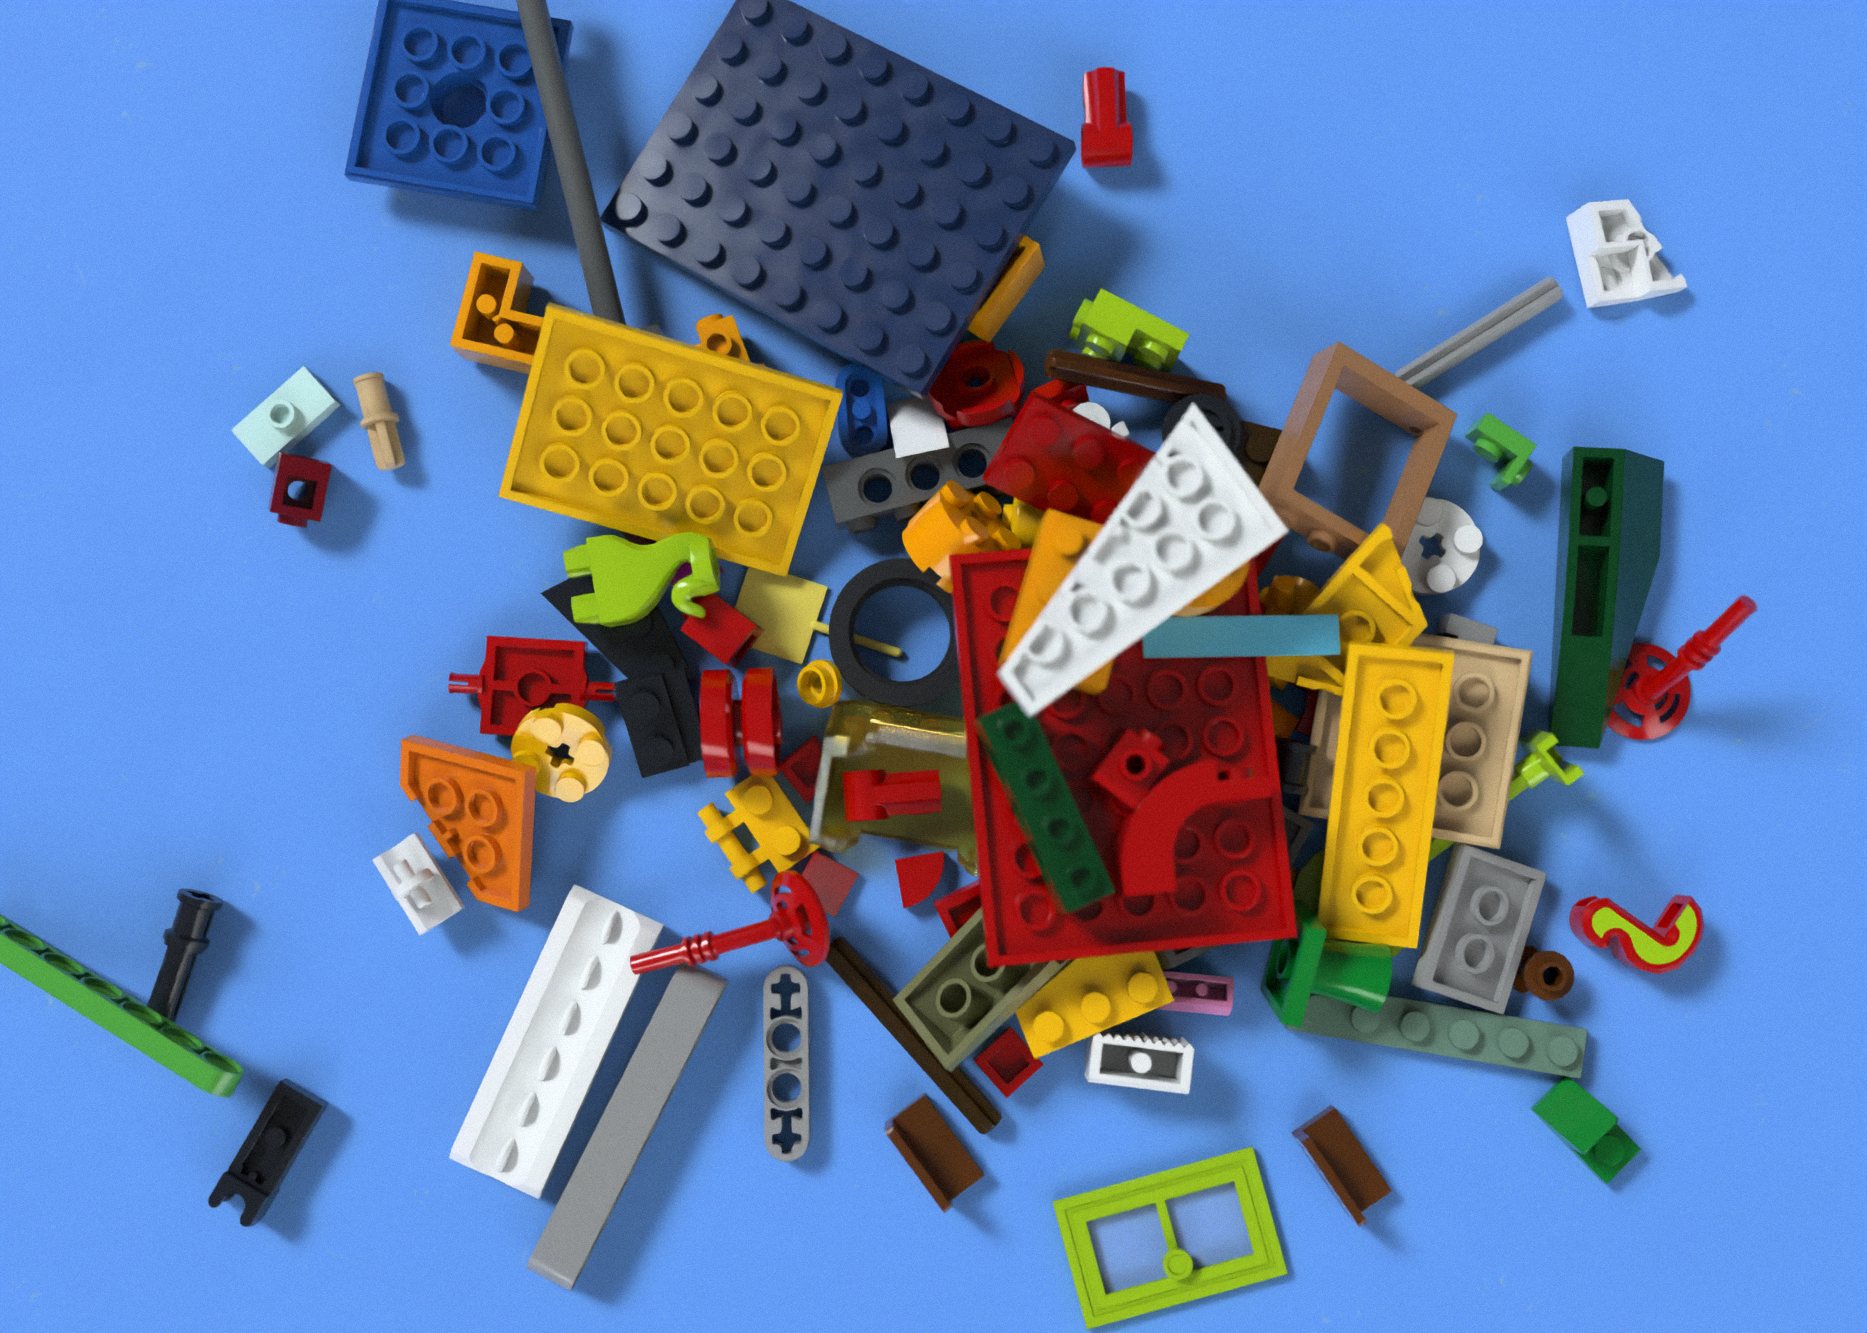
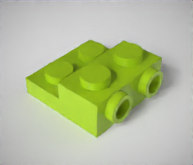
(1115, 327)

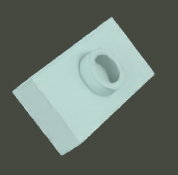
(285, 417)

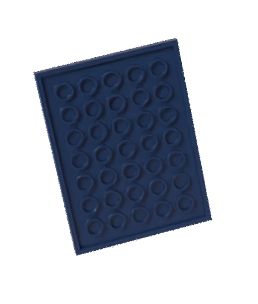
(838, 188)

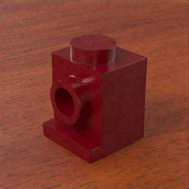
(314, 474)

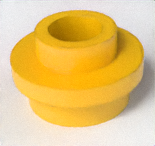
(820, 683)

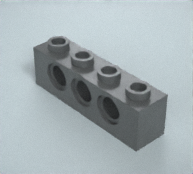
(849, 478)

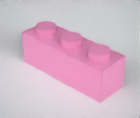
(1200, 993)

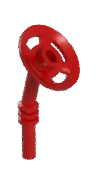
(1672, 679)
(801, 912)

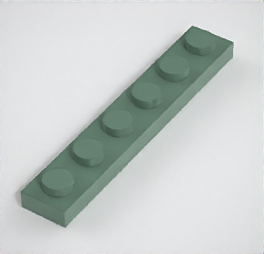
(1452, 1033)

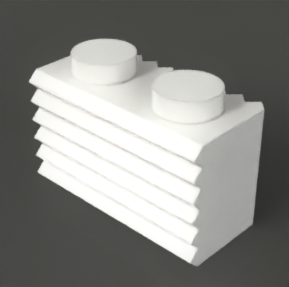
(1139, 1061)

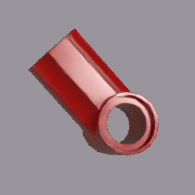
(1105, 131)
(878, 794)

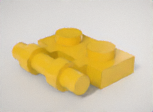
(772, 822)

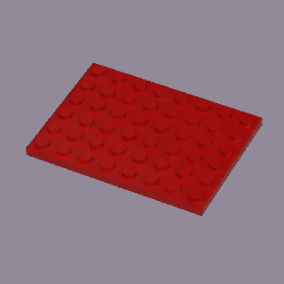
(1226, 855)

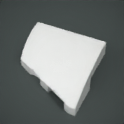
(1617, 255)

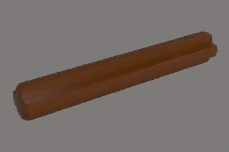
(1126, 377)

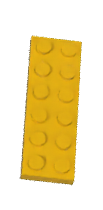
(1384, 792)

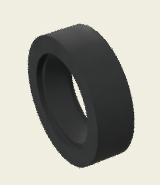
(842, 645)

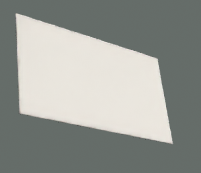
(916, 427)

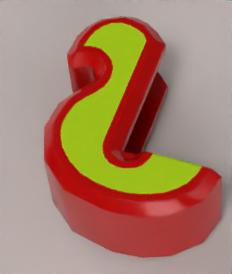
(1632, 942)

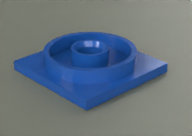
(413, 64)

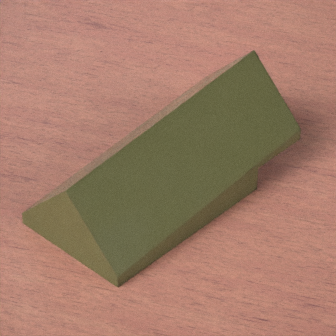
(962, 1001)

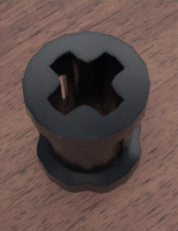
(1293, 764)

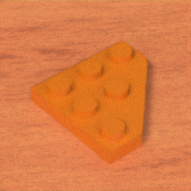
(477, 813)

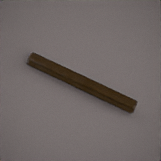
(879, 1001)

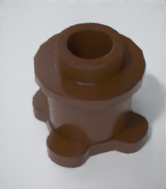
(1531, 970)

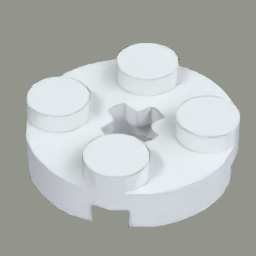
(1459, 545)

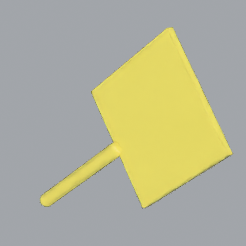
(789, 614)

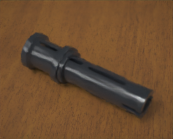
(183, 943)

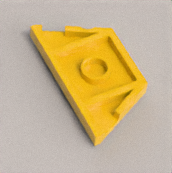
(1372, 605)

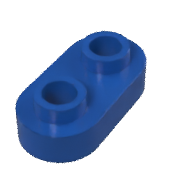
(861, 412)

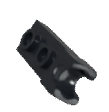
(269, 1150)

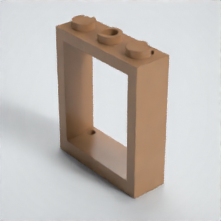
(1387, 396)

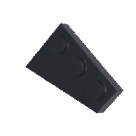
(631, 647)

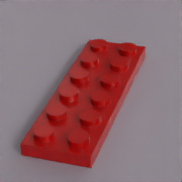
(1072, 465)

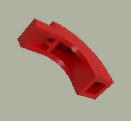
(1148, 834)

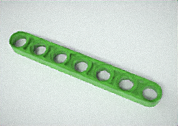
(117, 1011)

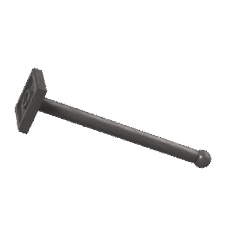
(571, 162)

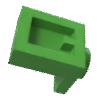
(1500, 442)

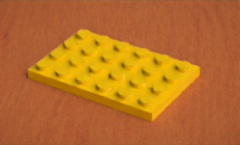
(668, 439)

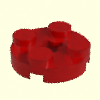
(980, 405)

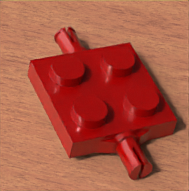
(527, 676)

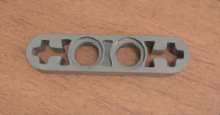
(792, 1062)

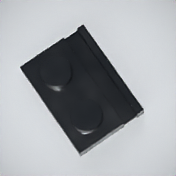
(661, 720)

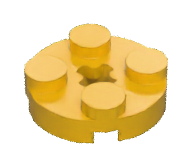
(588, 748)

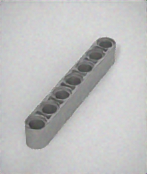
(626, 1124)

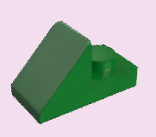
(1586, 1129)

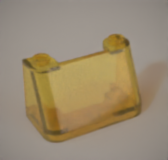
(896, 740)

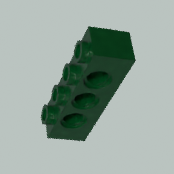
(1043, 808)

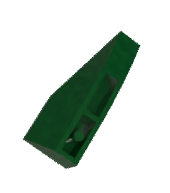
(1602, 582)

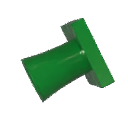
(1323, 967)

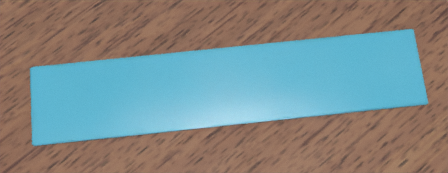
(1243, 636)

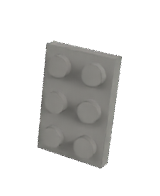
(1479, 928)

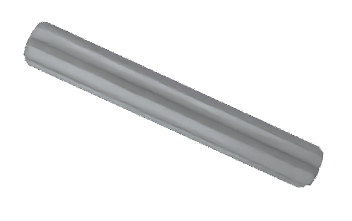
(1481, 333)

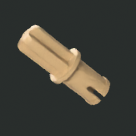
(379, 421)

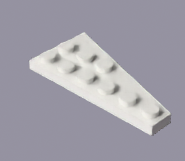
(1164, 545)

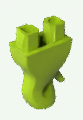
(634, 577)

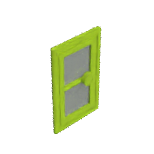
(1169, 1237)

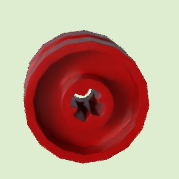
(734, 723)

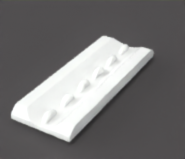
(555, 1042)

